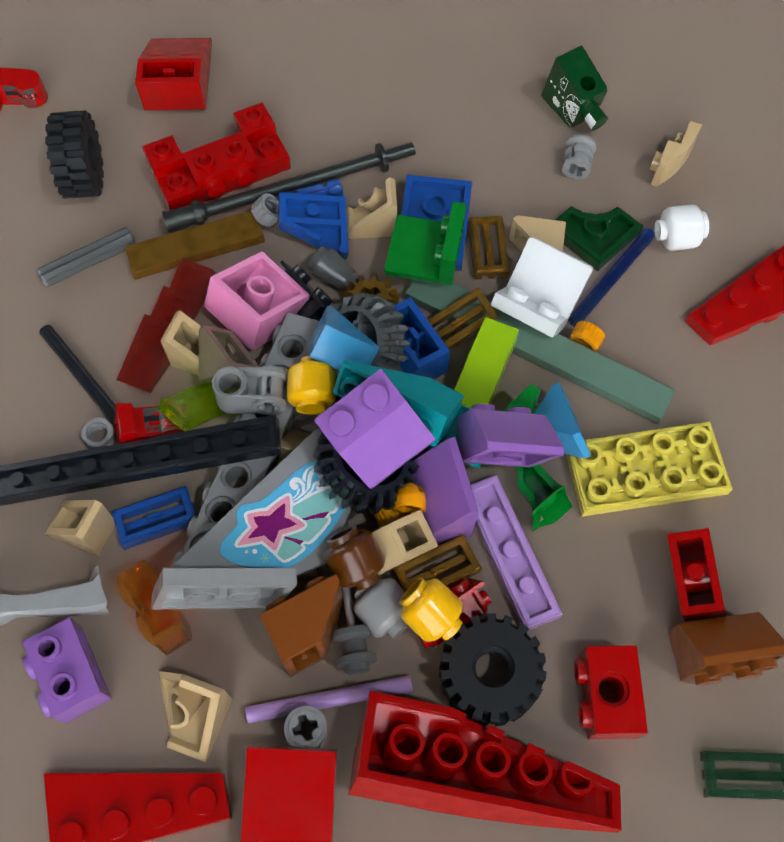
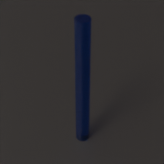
(611, 277)

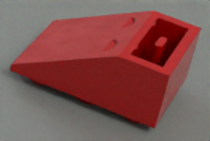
(174, 74)

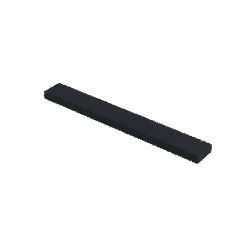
(140, 460)

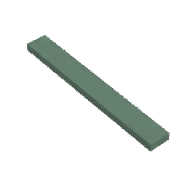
(560, 355)

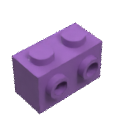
(65, 671)

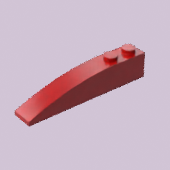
(453, 766)

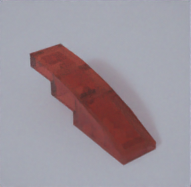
(146, 357)

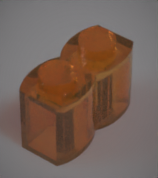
(162, 628)

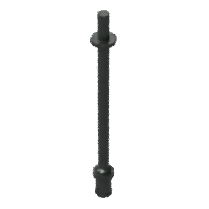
(199, 212)

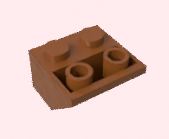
(305, 623)
(725, 647)

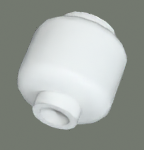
(682, 227)

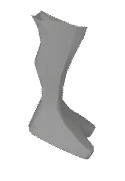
(60, 602)

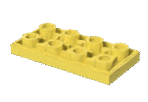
(649, 469)

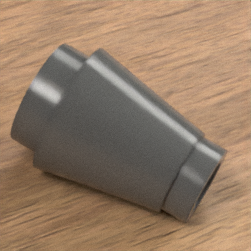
(332, 268)

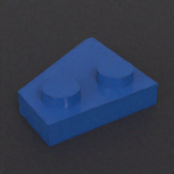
(315, 219)

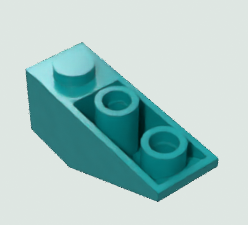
(429, 399)

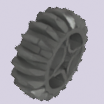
(379, 323)

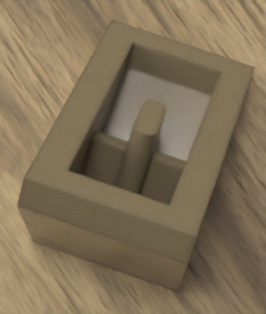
(220, 349)

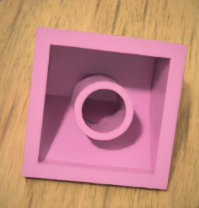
(254, 298)

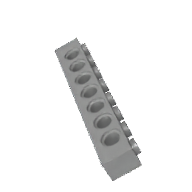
(218, 496)

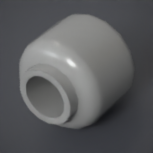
(380, 608)

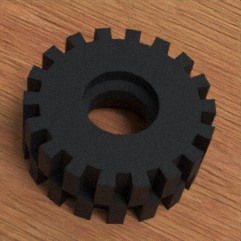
(74, 154)
(492, 702)

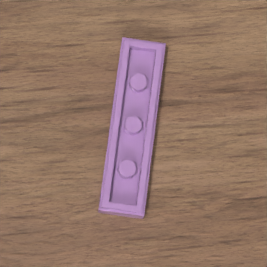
(513, 556)

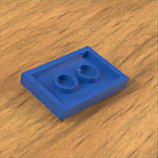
(433, 198)

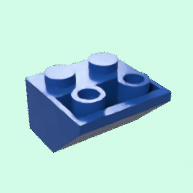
(427, 351)

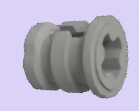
(578, 156)
(293, 726)

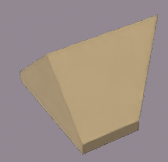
(374, 216)
(193, 713)

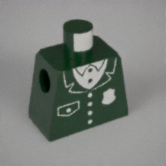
(576, 90)

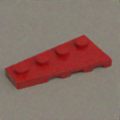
(744, 303)
(132, 805)

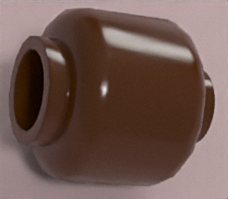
(354, 557)

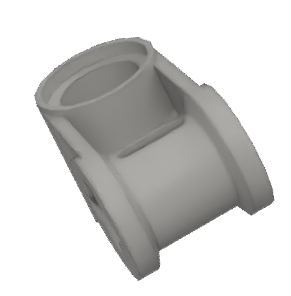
(253, 389)

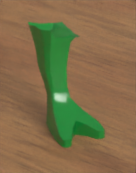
(534, 483)

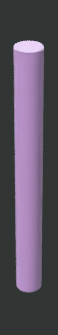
(327, 699)

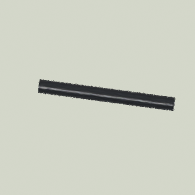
(79, 371)

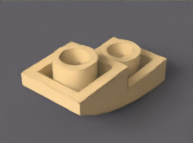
(674, 154)

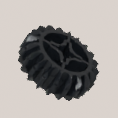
(351, 487)

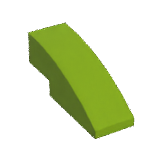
(486, 362)

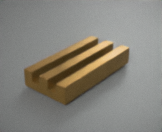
(491, 269)
(455, 308)
(436, 553)

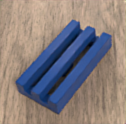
(159, 530)

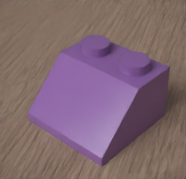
(374, 429)
(506, 437)
(448, 493)

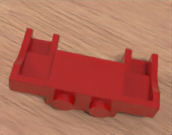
(219, 165)

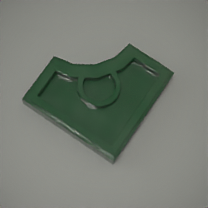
(598, 236)

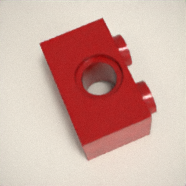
(696, 575)
(621, 669)

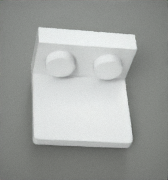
(543, 287)

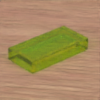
(191, 406)

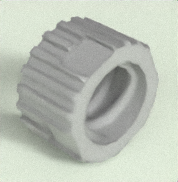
(266, 210)
(92, 427)

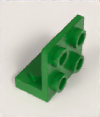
(426, 247)

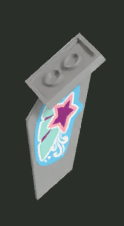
(259, 543)

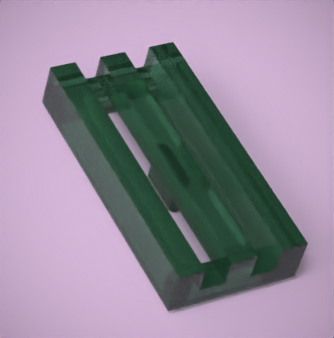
(711, 775)

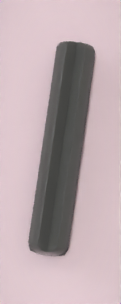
(85, 257)

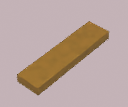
(194, 244)

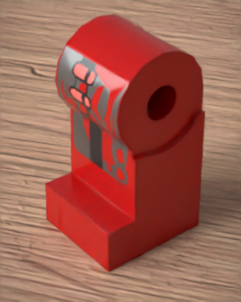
(21, 87)
(141, 423)

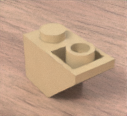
(404, 540)

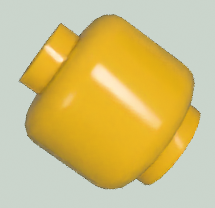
(311, 386)
(431, 610)

